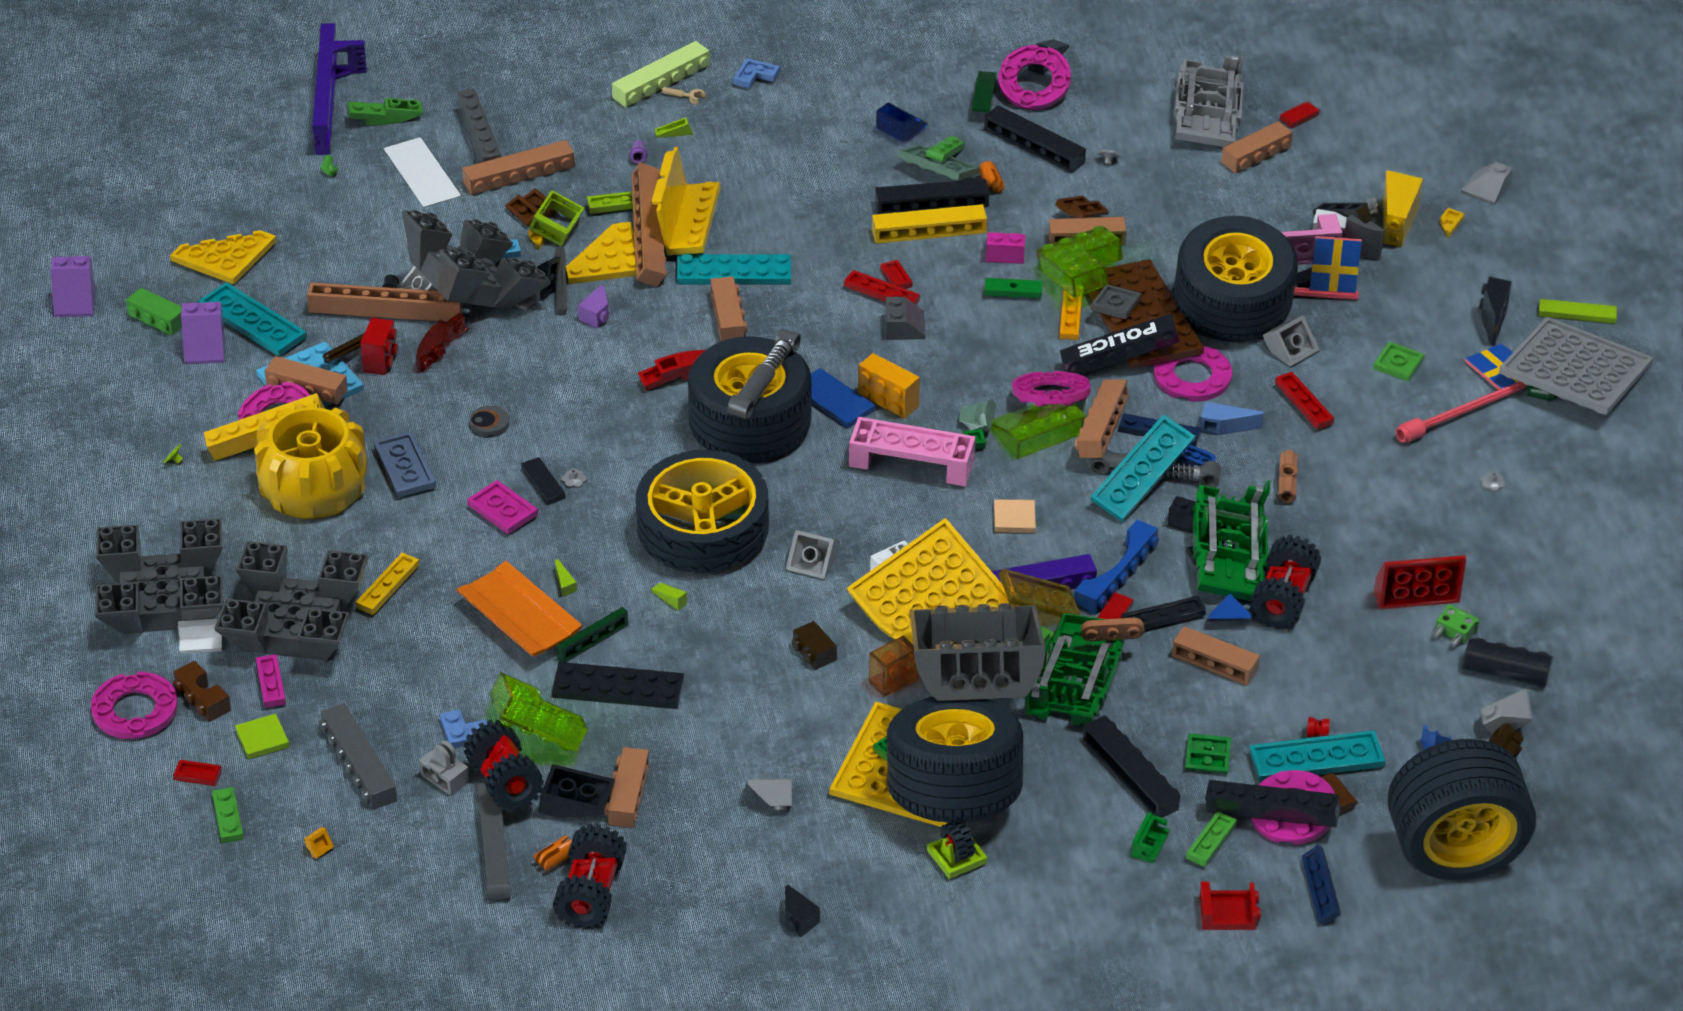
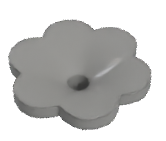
(1109, 155)
(1372, 206)
(574, 478)
(1492, 481)

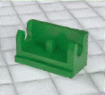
(1149, 838)

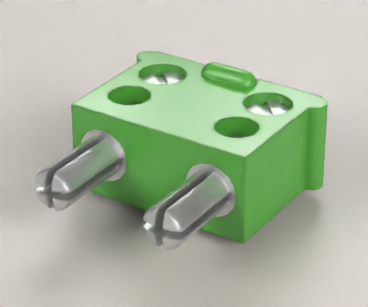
(1456, 625)

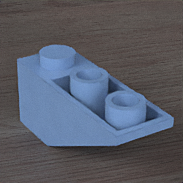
(1227, 419)

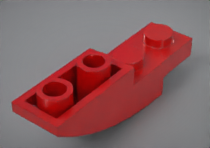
(669, 368)

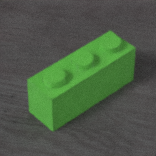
(155, 311)

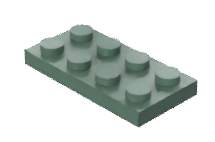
(951, 167)

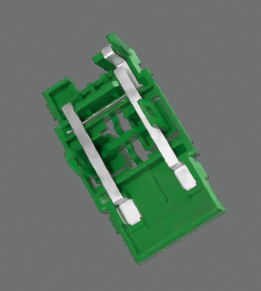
(1224, 568)
(1064, 658)

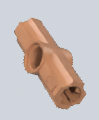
(1288, 476)

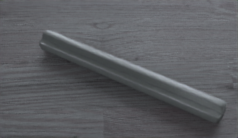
(561, 296)

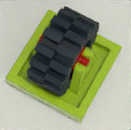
(956, 850)

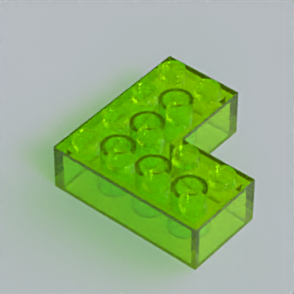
(1080, 261)
(524, 707)

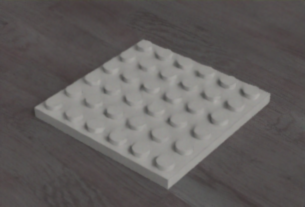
(1576, 365)

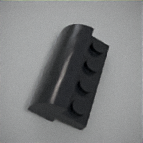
(1507, 661)

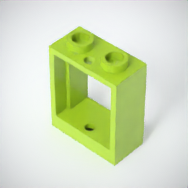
(551, 229)

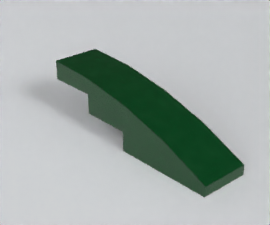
(984, 91)

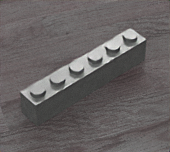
(477, 126)
(358, 756)

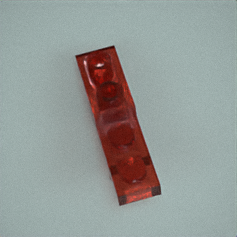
(434, 342)

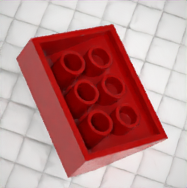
(1420, 582)

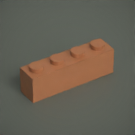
(1256, 147)
(1070, 227)
(727, 308)
(327, 384)
(1215, 655)
(628, 787)

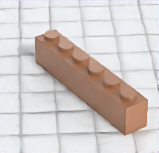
(518, 167)
(1102, 419)

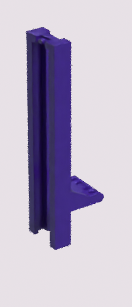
(327, 73)

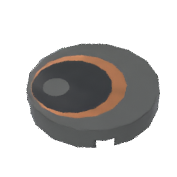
(489, 421)

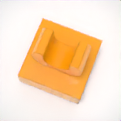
(318, 842)

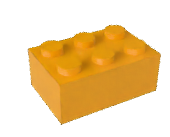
(888, 385)

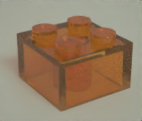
(892, 666)

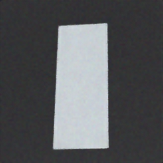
(422, 172)

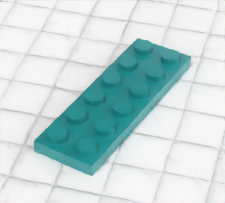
(745, 268)
(255, 320)
(1142, 468)
(1318, 754)

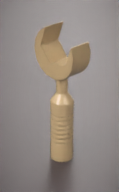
(680, 93)

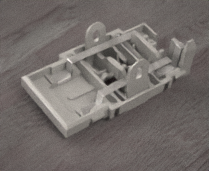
(1199, 84)

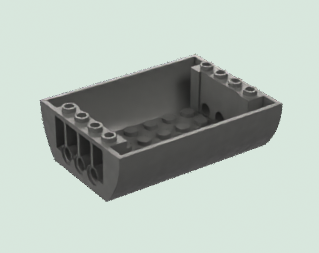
(980, 669)

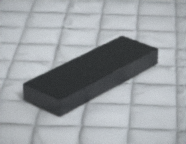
(543, 480)

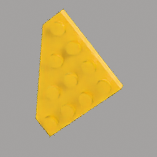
(606, 257)
(225, 258)

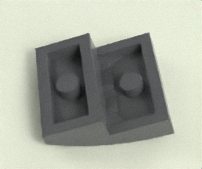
(1369, 233)

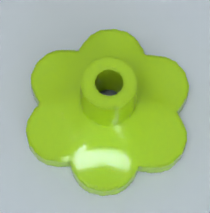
(174, 455)

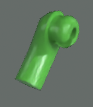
(327, 166)

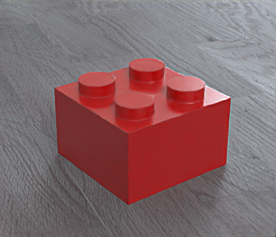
(379, 346)

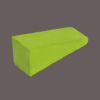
(676, 128)
(566, 581)
(671, 595)

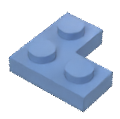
(755, 69)
(455, 727)

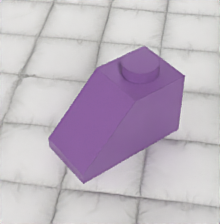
(594, 308)

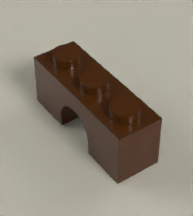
(193, 684)

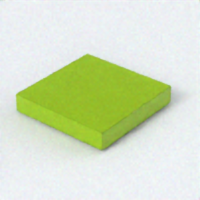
(262, 736)

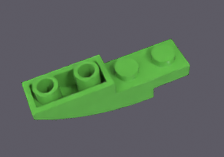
(390, 112)

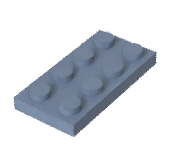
(404, 464)

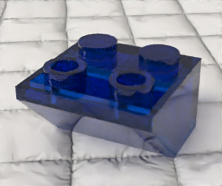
(898, 122)

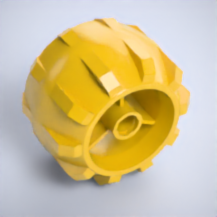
(311, 462)

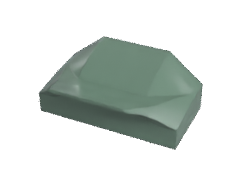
(978, 416)

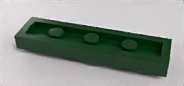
(592, 635)

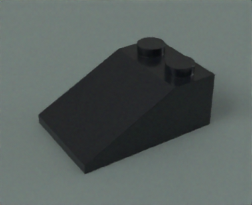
(1494, 306)
(574, 793)

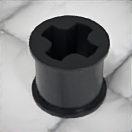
(390, 281)

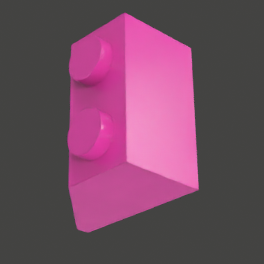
(1005, 248)

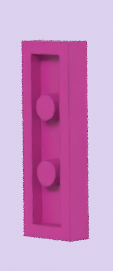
(270, 681)

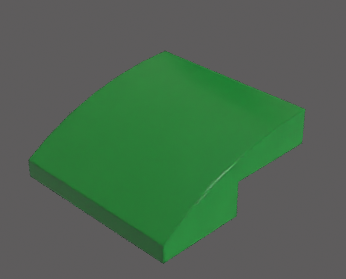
(1208, 753)

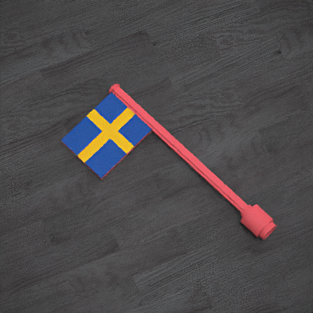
(1334, 269)
(1487, 365)

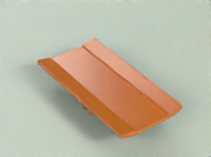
(520, 609)

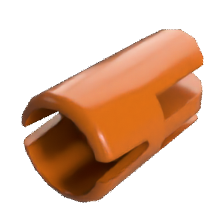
(990, 172)
(553, 854)

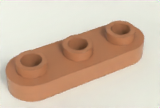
(1112, 629)

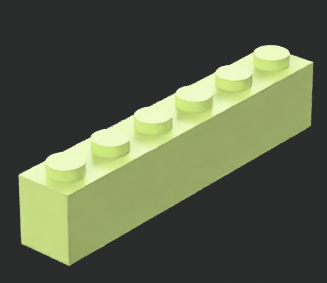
(660, 74)

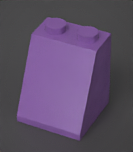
(73, 286)
(203, 333)

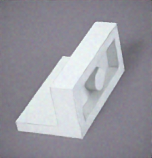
(199, 636)

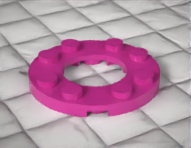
(1034, 55)
(1024, 388)
(1201, 391)
(270, 395)
(119, 686)
(1288, 831)

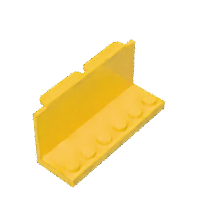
(683, 208)

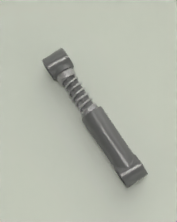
(743, 403)
(1207, 474)

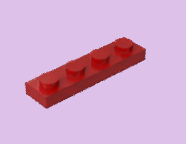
(877, 288)
(1304, 400)

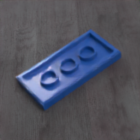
(838, 399)

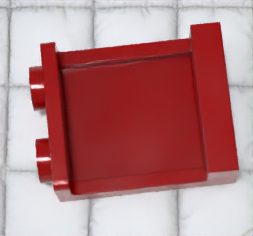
(1229, 908)

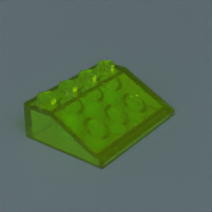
(1038, 427)

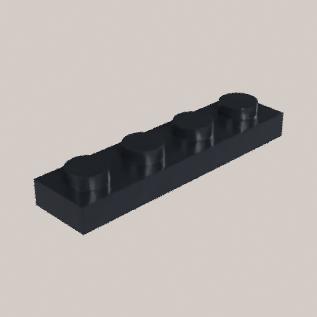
(1169, 612)

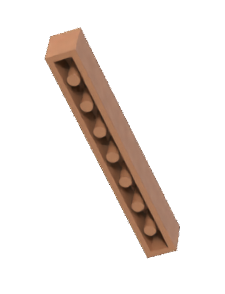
(647, 230)
(381, 302)

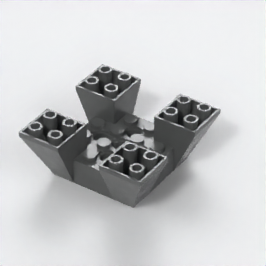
(468, 271)
(159, 589)
(290, 613)

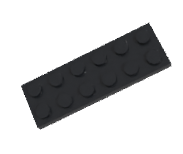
(618, 685)

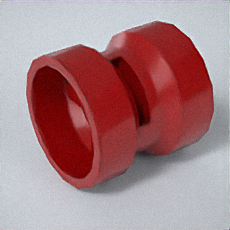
(1317, 728)

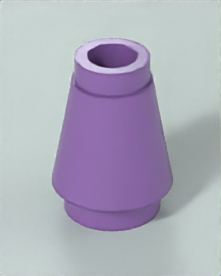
(638, 152)

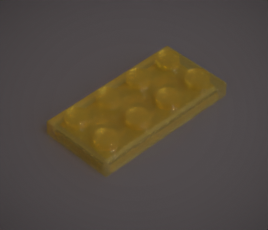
(1046, 595)

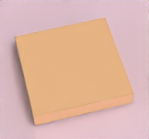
(1014, 516)

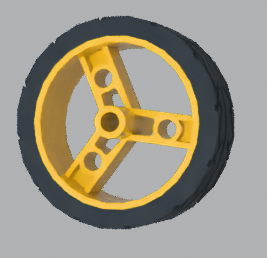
(699, 490)

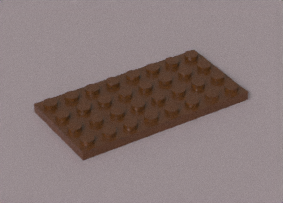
(1154, 303)

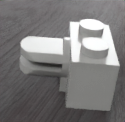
(444, 769)

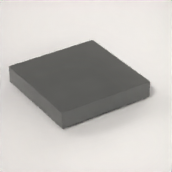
(1116, 301)

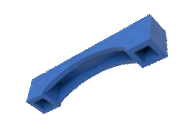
(1094, 593)

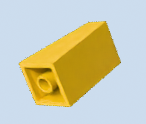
(1400, 206)

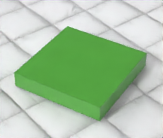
(1398, 361)

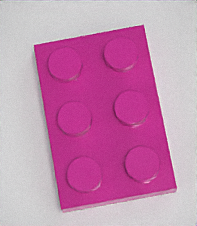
(502, 507)

